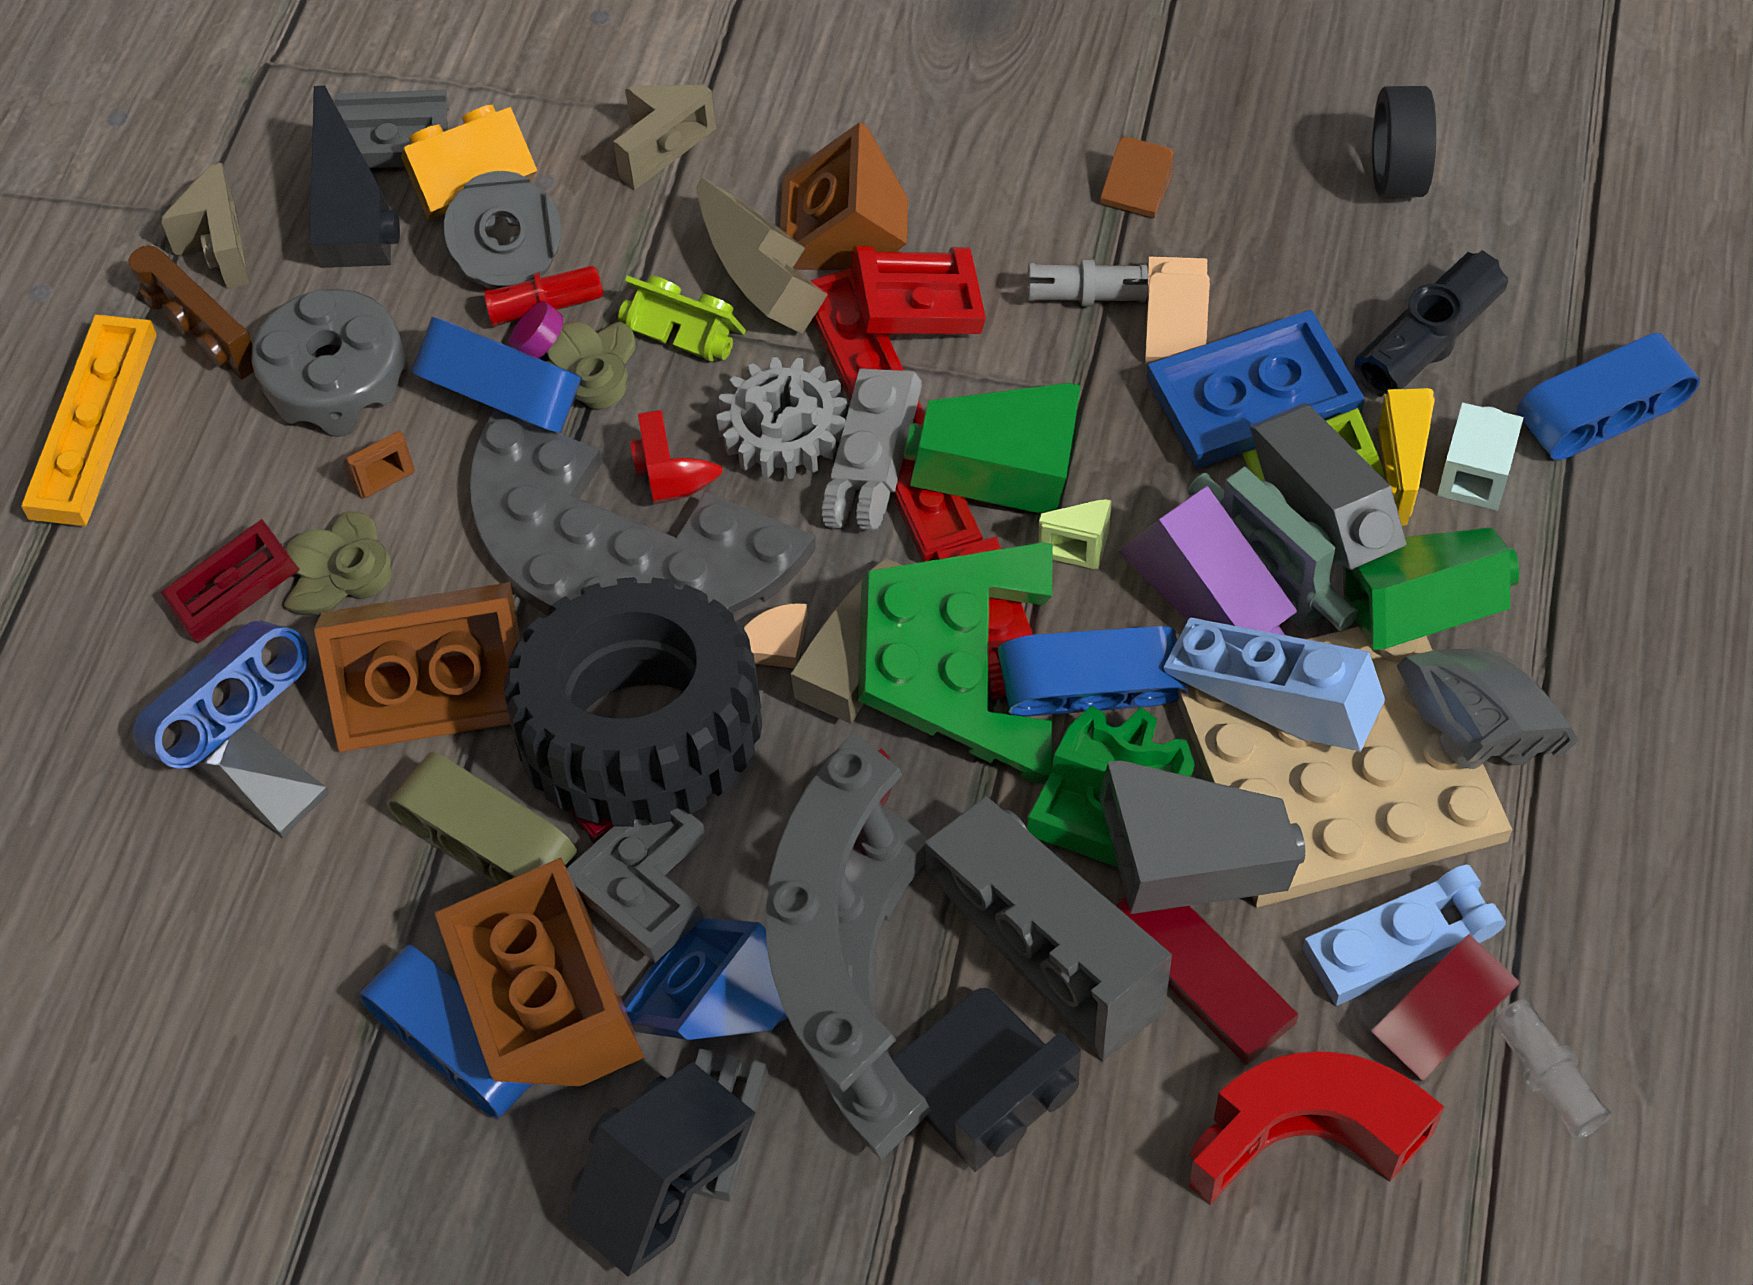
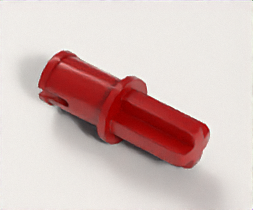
(557, 290)

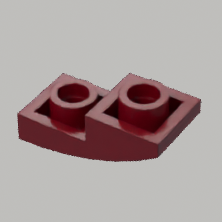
(1445, 1007)

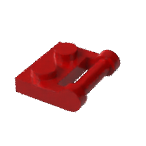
(918, 291)

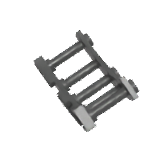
(823, 931)

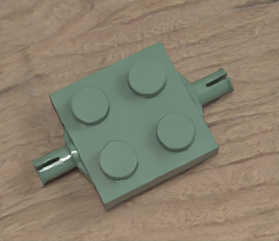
(1289, 547)

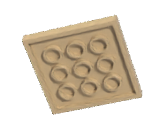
(1356, 809)

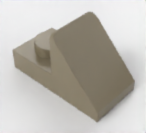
(663, 127)
(208, 222)

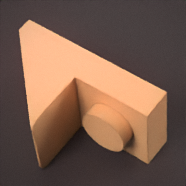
(1176, 306)

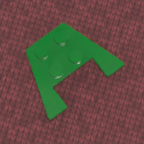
(929, 650)

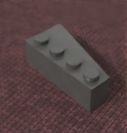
(1051, 926)

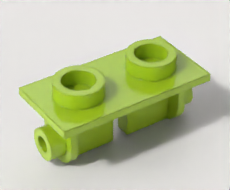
(702, 322)

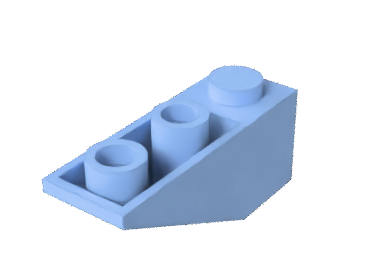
(1287, 681)

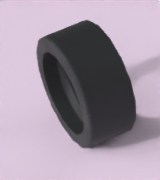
(1404, 141)

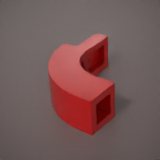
(1319, 1095)

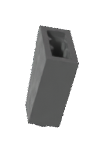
(1329, 484)
(1195, 838)

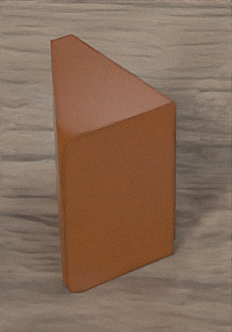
(1138, 176)
(379, 465)

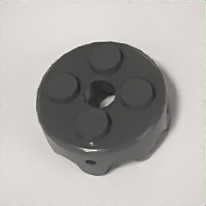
(328, 387)

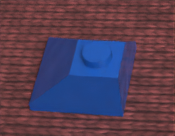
(709, 985)

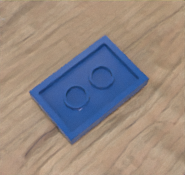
(1246, 378)

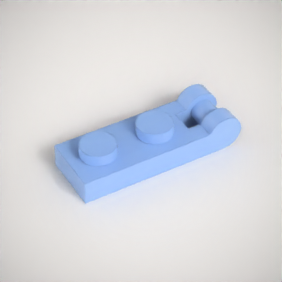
(1400, 936)

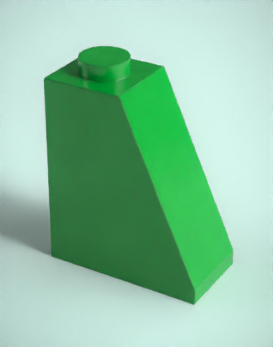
(997, 446)
(1431, 585)

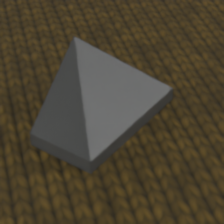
(263, 780)

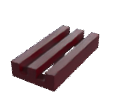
(234, 587)

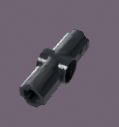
(1431, 323)

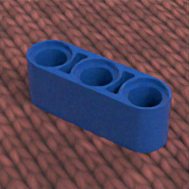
(496, 374)
(1607, 396)
(1088, 668)
(191, 696)
(432, 1019)

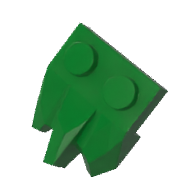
(1070, 805)

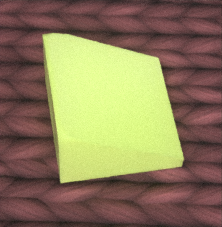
(1077, 532)

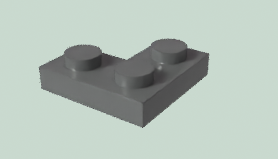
(628, 886)

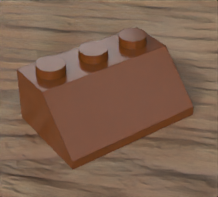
(418, 665)
(538, 981)

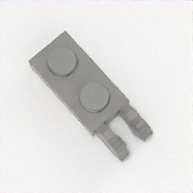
(871, 446)

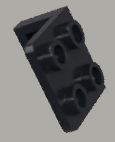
(988, 1076)

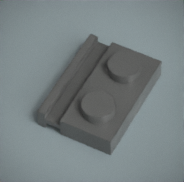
(386, 119)

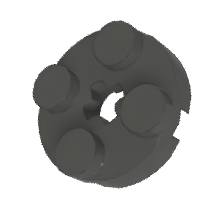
(524, 206)

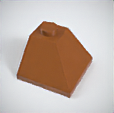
(844, 200)

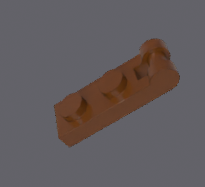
(192, 310)

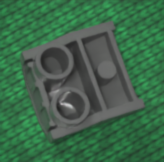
(1484, 706)

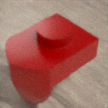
(668, 477)

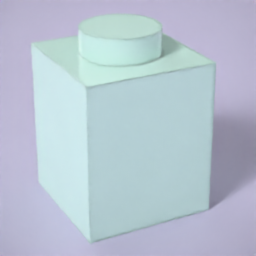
(1480, 456)

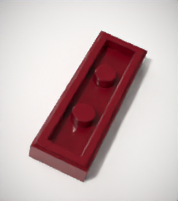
(1217, 981)

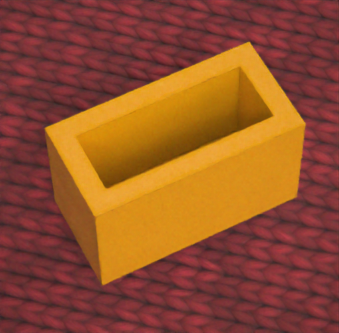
(447, 160)

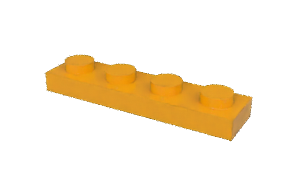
(89, 420)

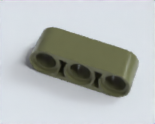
(476, 822)

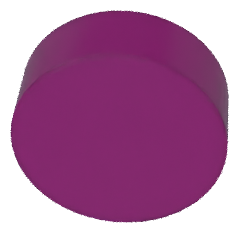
(537, 330)

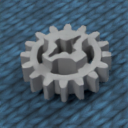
(787, 416)

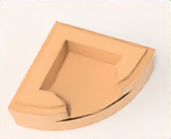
(778, 635)

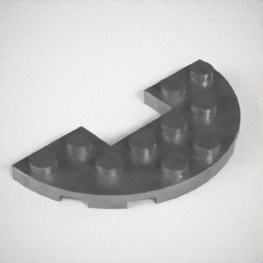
(555, 544)

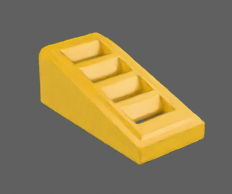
(1403, 442)

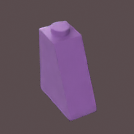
(1208, 567)

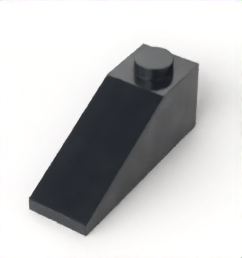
(347, 209)

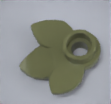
(597, 359)
(337, 564)

